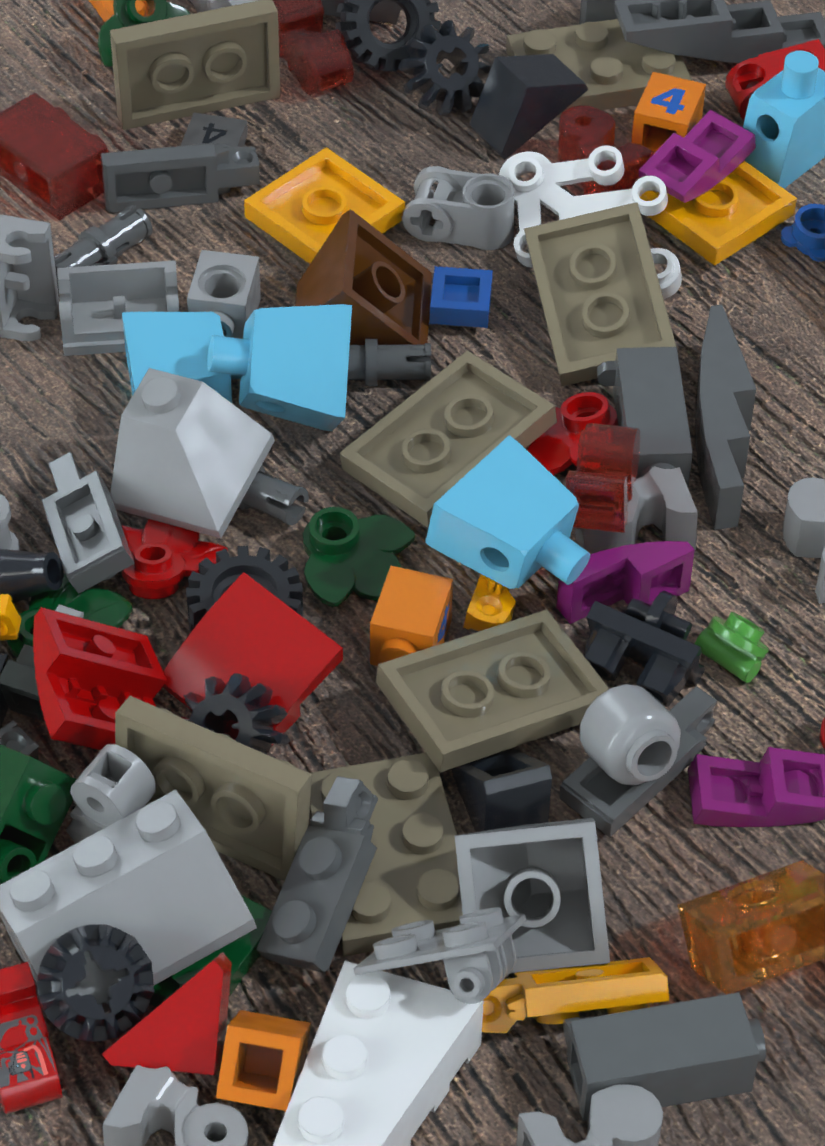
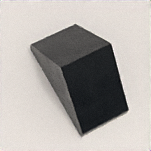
(522, 99)
(505, 790)

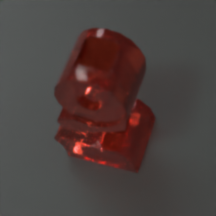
(316, 57)
(588, 128)
(605, 476)

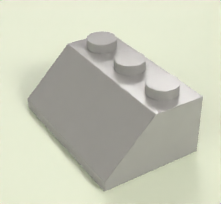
(142, 875)

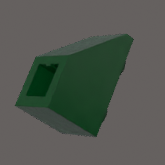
(31, 810)

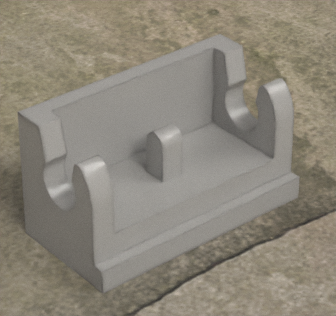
(26, 277)
(98, 295)

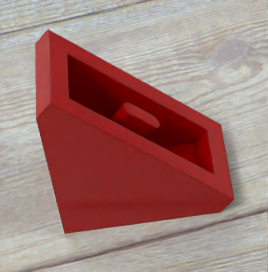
(183, 1030)

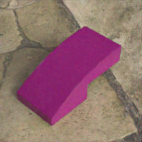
(700, 158)
(626, 574)
(777, 791)

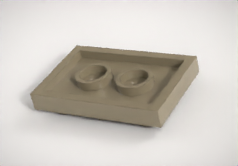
(601, 58)
(196, 63)
(597, 289)
(444, 434)
(491, 689)
(243, 798)
(415, 855)

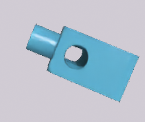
(788, 120)
(173, 345)
(290, 362)
(509, 520)

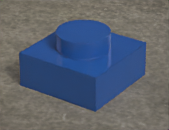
(461, 297)

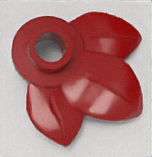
(559, 444)
(163, 558)

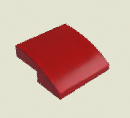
(259, 638)
(87, 675)

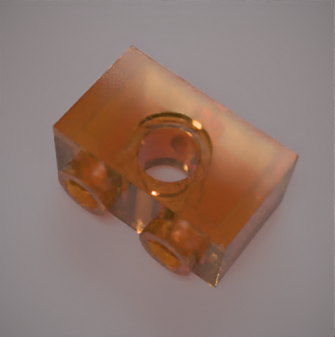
(757, 927)

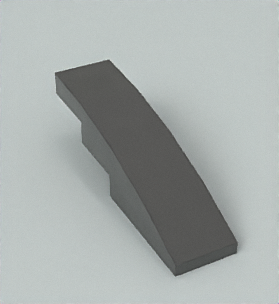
(715, 29)
(723, 420)

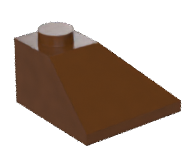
(374, 276)

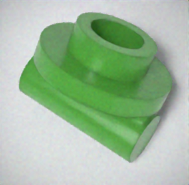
(734, 645)

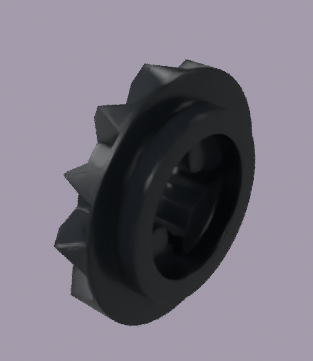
(65, 967)

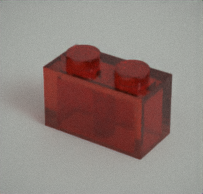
(50, 156)

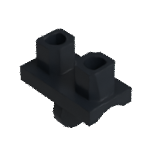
(649, 636)

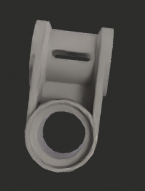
(465, 207)

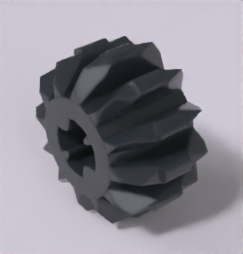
(425, 67)
(242, 704)

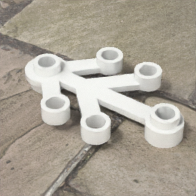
(546, 190)

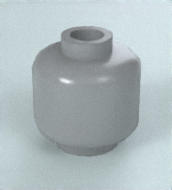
(630, 735)

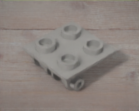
(474, 953)

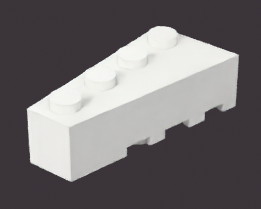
(379, 1061)

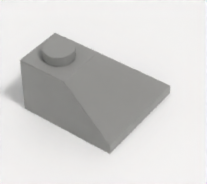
(185, 454)
(551, 878)

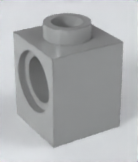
(227, 287)

